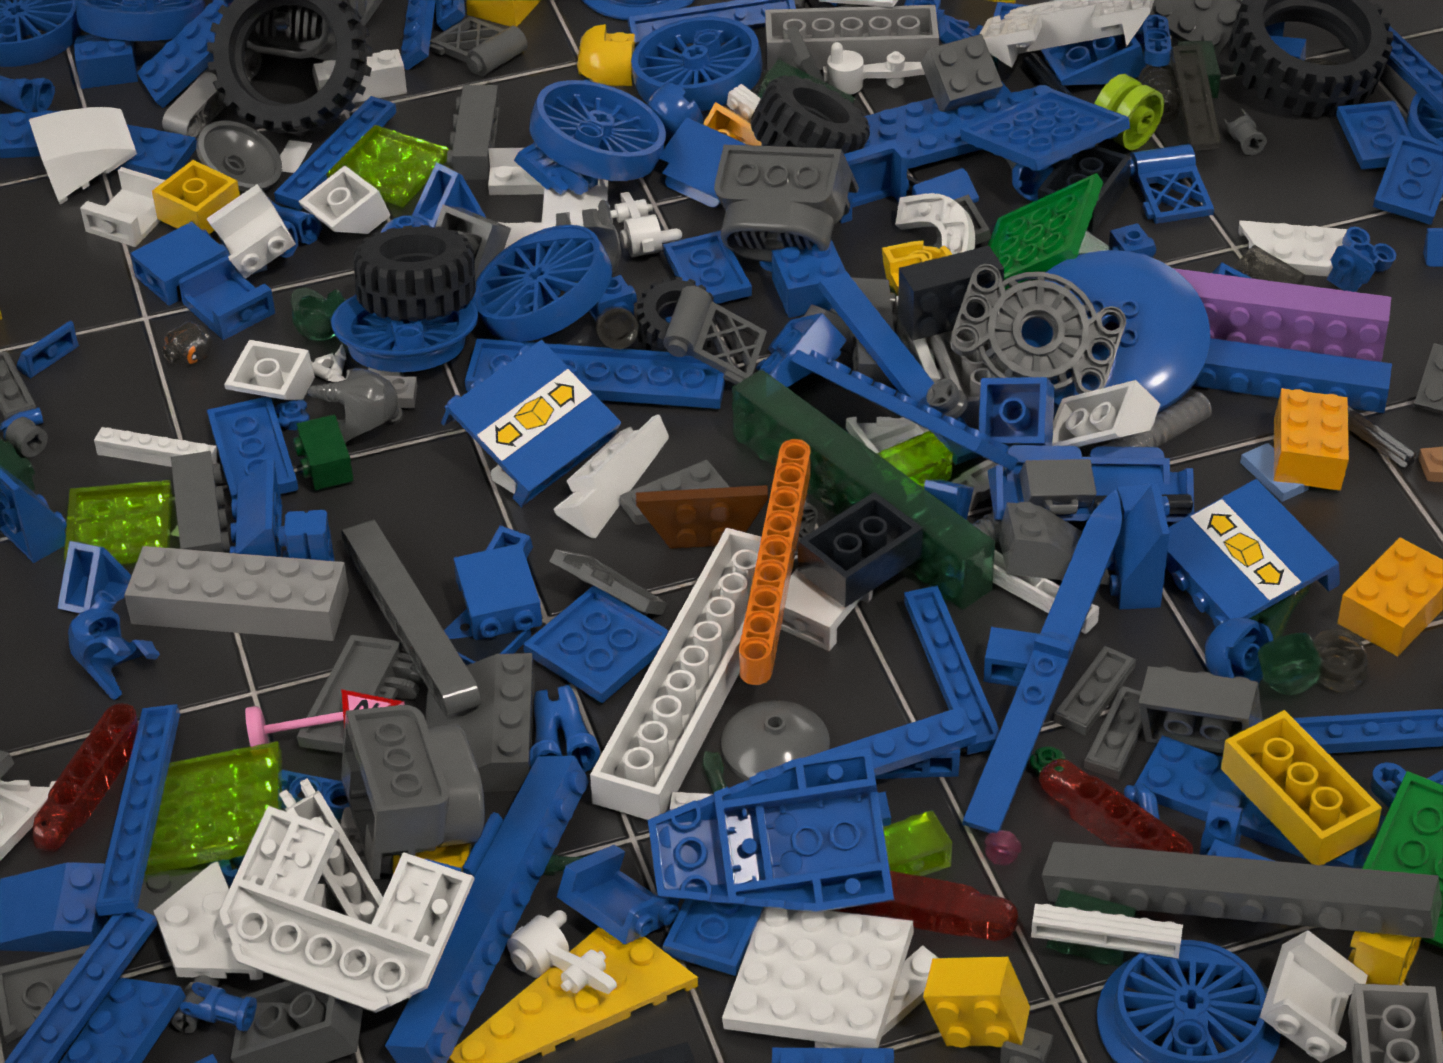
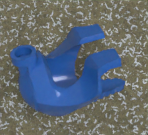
(98, 643)

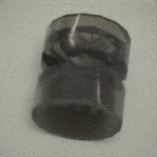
(616, 327)

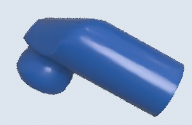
(1143, 796)

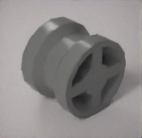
(947, 398)
(26, 437)

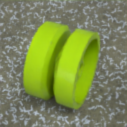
(1136, 101)

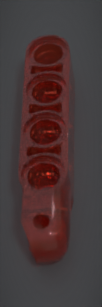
(86, 777)
(1108, 812)
(944, 908)

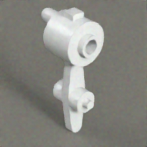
(847, 71)
(641, 230)
(542, 945)

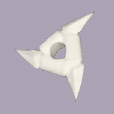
(337, 361)

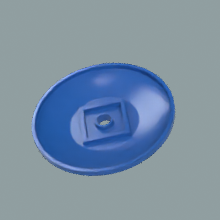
(1164, 328)

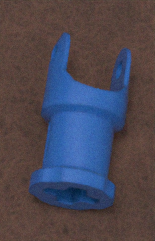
(221, 1007)

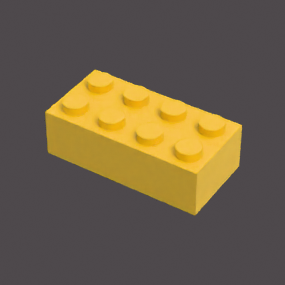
(1300, 788)

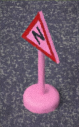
(351, 700)

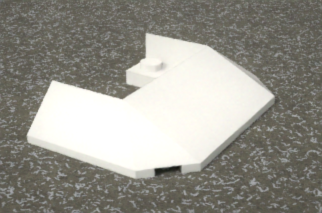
(1061, 24)
(511, 179)
(328, 951)

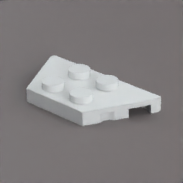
(1297, 245)
(884, 433)
(17, 810)
(195, 931)

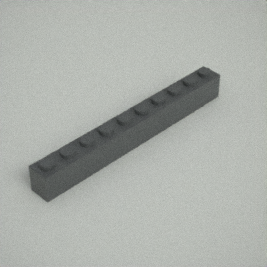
(1248, 889)

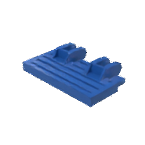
(552, 174)

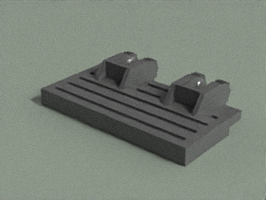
(364, 667)

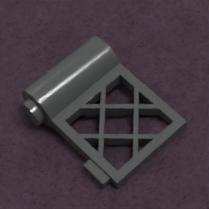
(485, 53)
(690, 328)

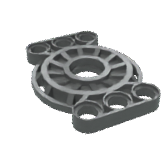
(1010, 309)

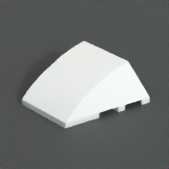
(81, 146)

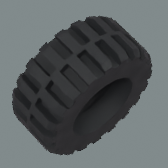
(808, 116)
(414, 273)

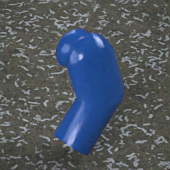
(33, 414)

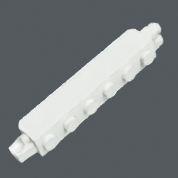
(344, 869)

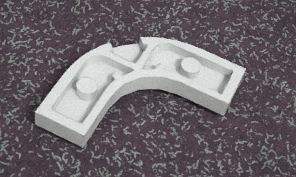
(938, 212)

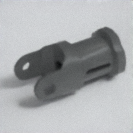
(1245, 132)

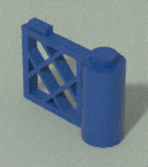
(1166, 168)

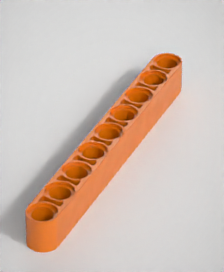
(774, 563)

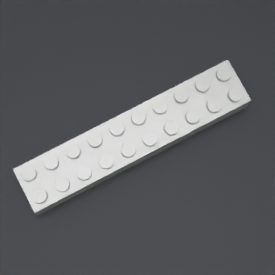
(681, 688)

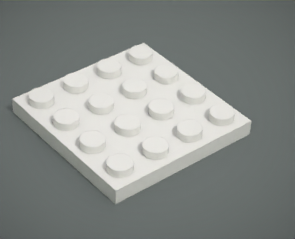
(819, 976)

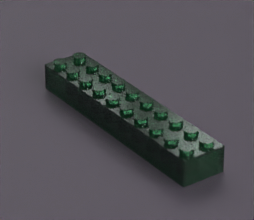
(846, 471)

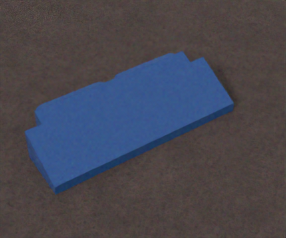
(694, 160)
(1110, 467)

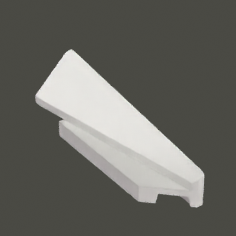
(609, 475)

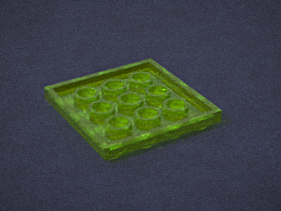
(214, 806)

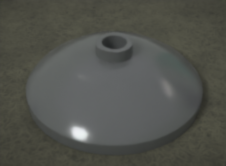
(239, 154)
(770, 736)

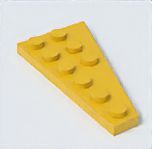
(548, 1015)

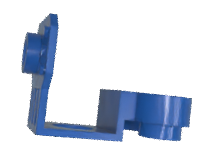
(1358, 260)

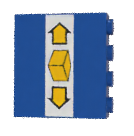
(533, 419)
(1245, 555)

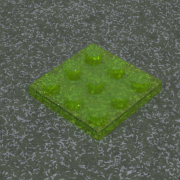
(392, 163)
(121, 518)

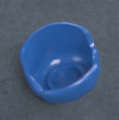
(1027, 181)

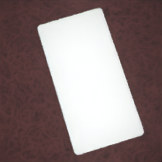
(293, 155)

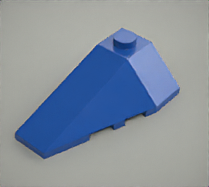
(804, 334)

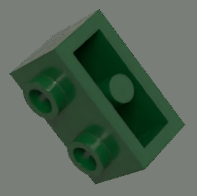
(323, 452)

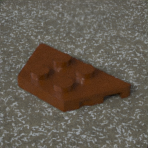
(701, 515)

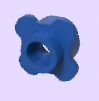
(292, 413)

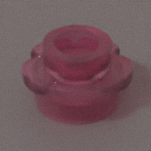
(1002, 847)

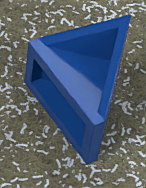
(445, 188)
(87, 572)

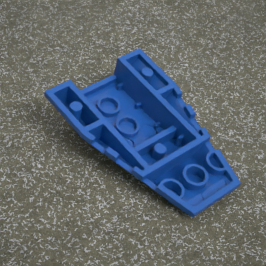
(780, 840)

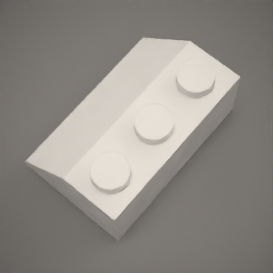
(385, 80)
(1104, 415)

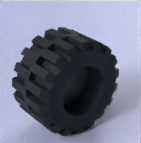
(657, 305)

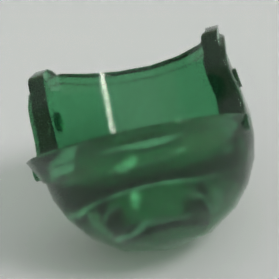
(314, 313)
(1290, 663)

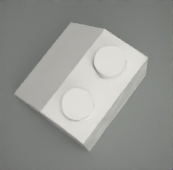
(347, 203)
(272, 371)

